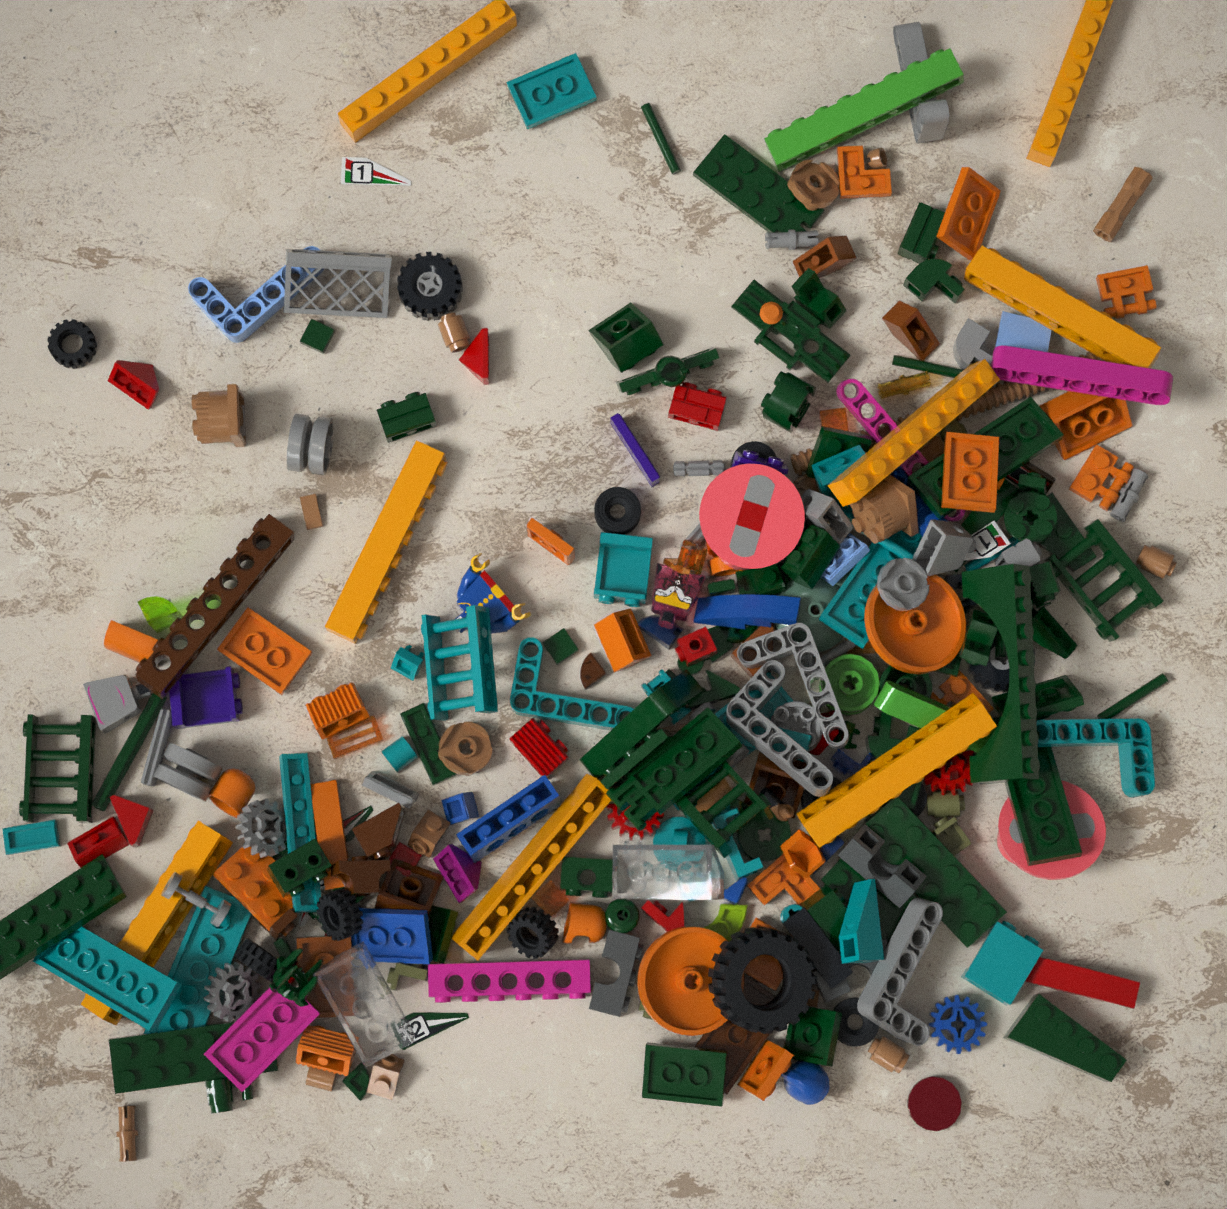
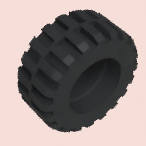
(794, 989)

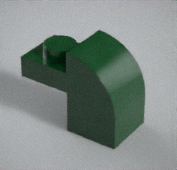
(934, 274)
(818, 300)
(978, 639)
(881, 743)

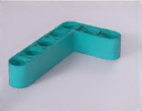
(562, 702)
(1098, 736)

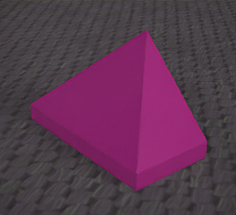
(459, 871)

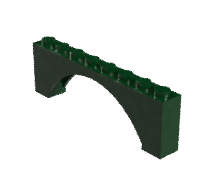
(1013, 747)

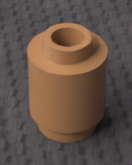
(454, 332)
(1156, 561)
(888, 1054)

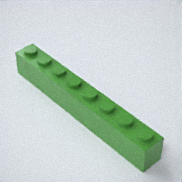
(865, 109)

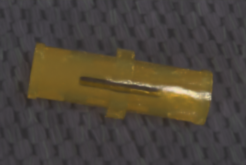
(903, 385)

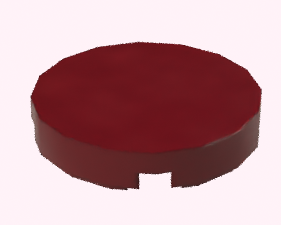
(934, 1103)

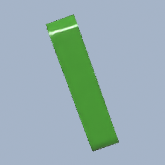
(915, 708)

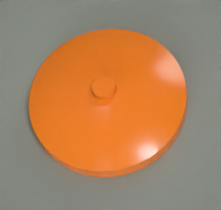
(921, 637)
(676, 980)

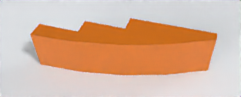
(329, 826)

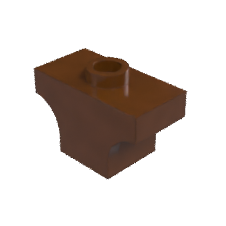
(360, 874)

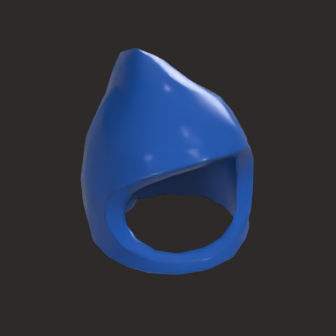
(806, 1082)

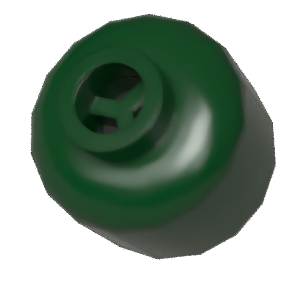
(626, 925)

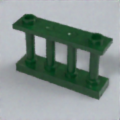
(1129, 576)
(81, 782)
(704, 819)

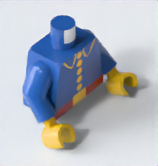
(481, 590)

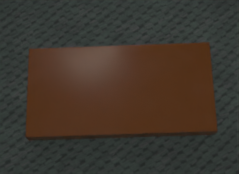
(737, 1041)

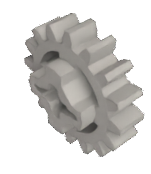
(263, 828)
(222, 998)

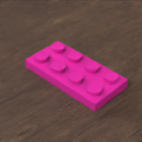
(259, 1037)

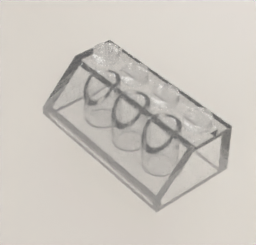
(667, 872)
(364, 1004)

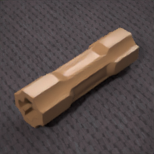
(1123, 203)

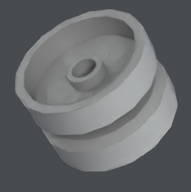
(310, 444)
(188, 771)

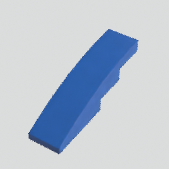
(747, 609)

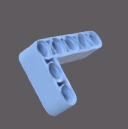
(258, 299)

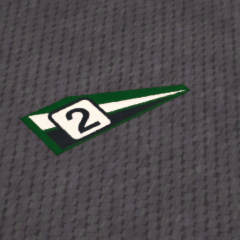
(429, 1024)

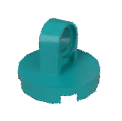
(678, 832)

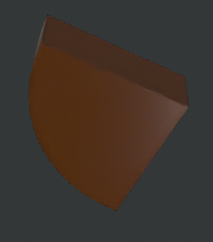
(591, 671)

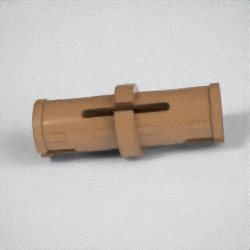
(127, 1133)

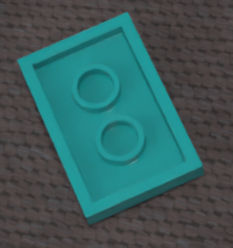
(551, 91)

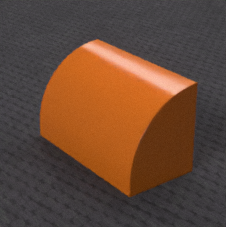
(622, 639)
(128, 642)

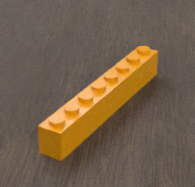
(427, 69)
(1069, 81)
(1059, 310)
(913, 433)
(386, 542)
(896, 770)
(532, 867)
(161, 916)

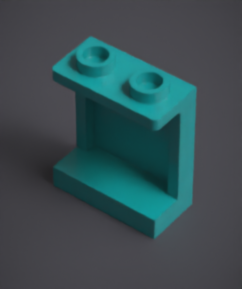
(832, 467)
(623, 569)
(734, 859)
(1003, 962)

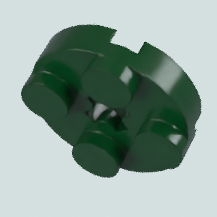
(1020, 507)
(767, 849)

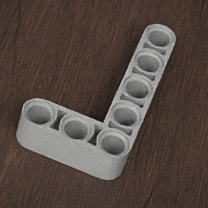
(930, 117)
(808, 675)
(773, 733)
(893, 973)

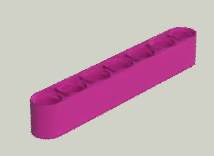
(1082, 375)
(872, 424)

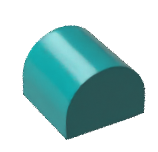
(399, 754)

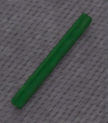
(128, 752)

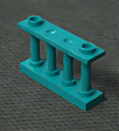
(482, 663)

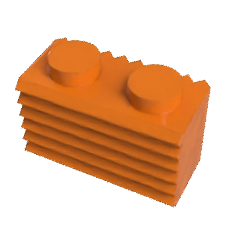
(337, 710)
(325, 1050)

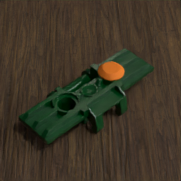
(795, 324)

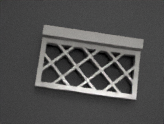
(337, 260)

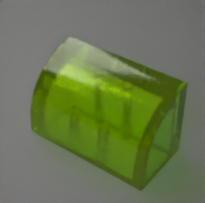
(159, 612)

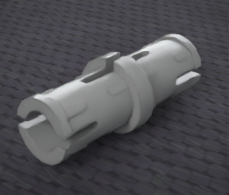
(791, 239)
(1129, 495)

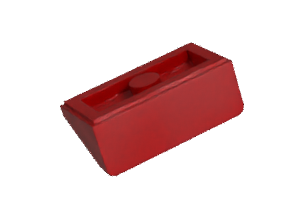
(102, 839)

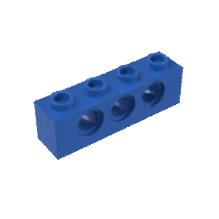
(509, 818)

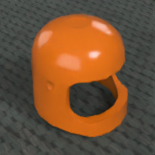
(232, 791)
(584, 921)

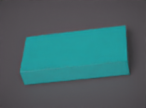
(31, 837)

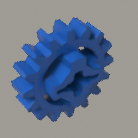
(957, 1037)

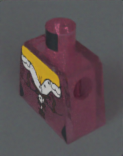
(674, 594)

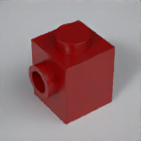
(695, 647)

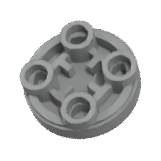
(799, 718)

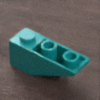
(861, 930)

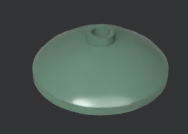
(820, 597)

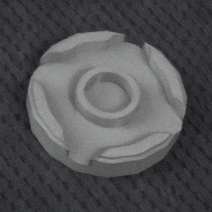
(903, 584)

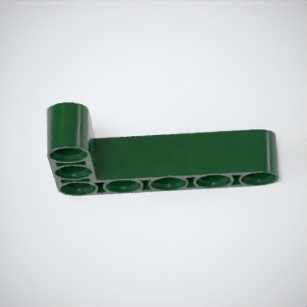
(641, 721)

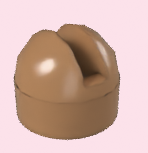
(878, 158)

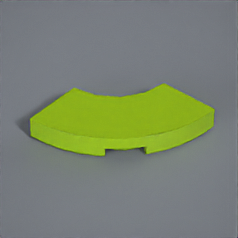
(729, 920)

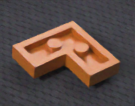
(855, 180)
(780, 877)

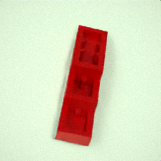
(1084, 982)

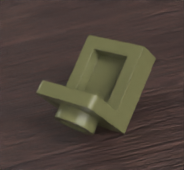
(951, 835)
(411, 970)

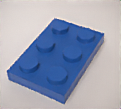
(396, 935)

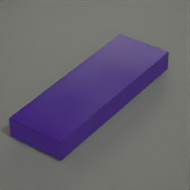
(635, 449)

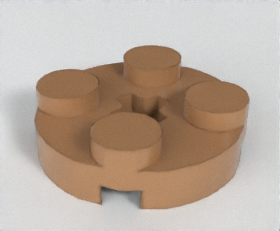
(806, 193)
(467, 763)

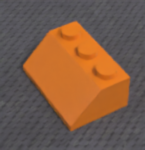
(1086, 420)

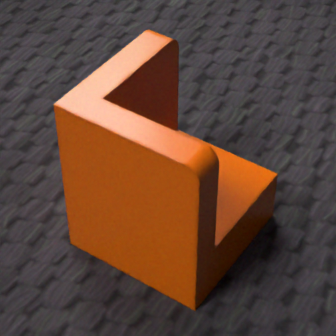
(802, 853)

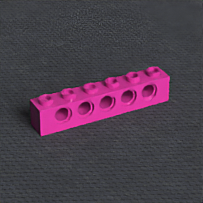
(441, 973)

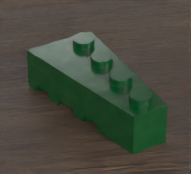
(1058, 1036)

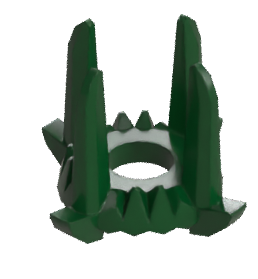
(285, 971)

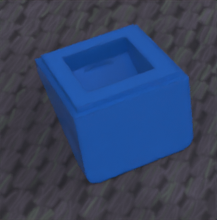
(460, 808)
(734, 892)

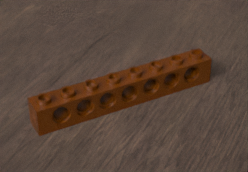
(162, 681)

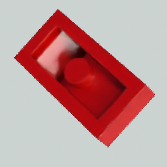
(657, 913)

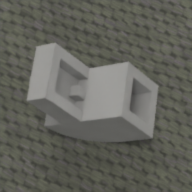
(968, 344)

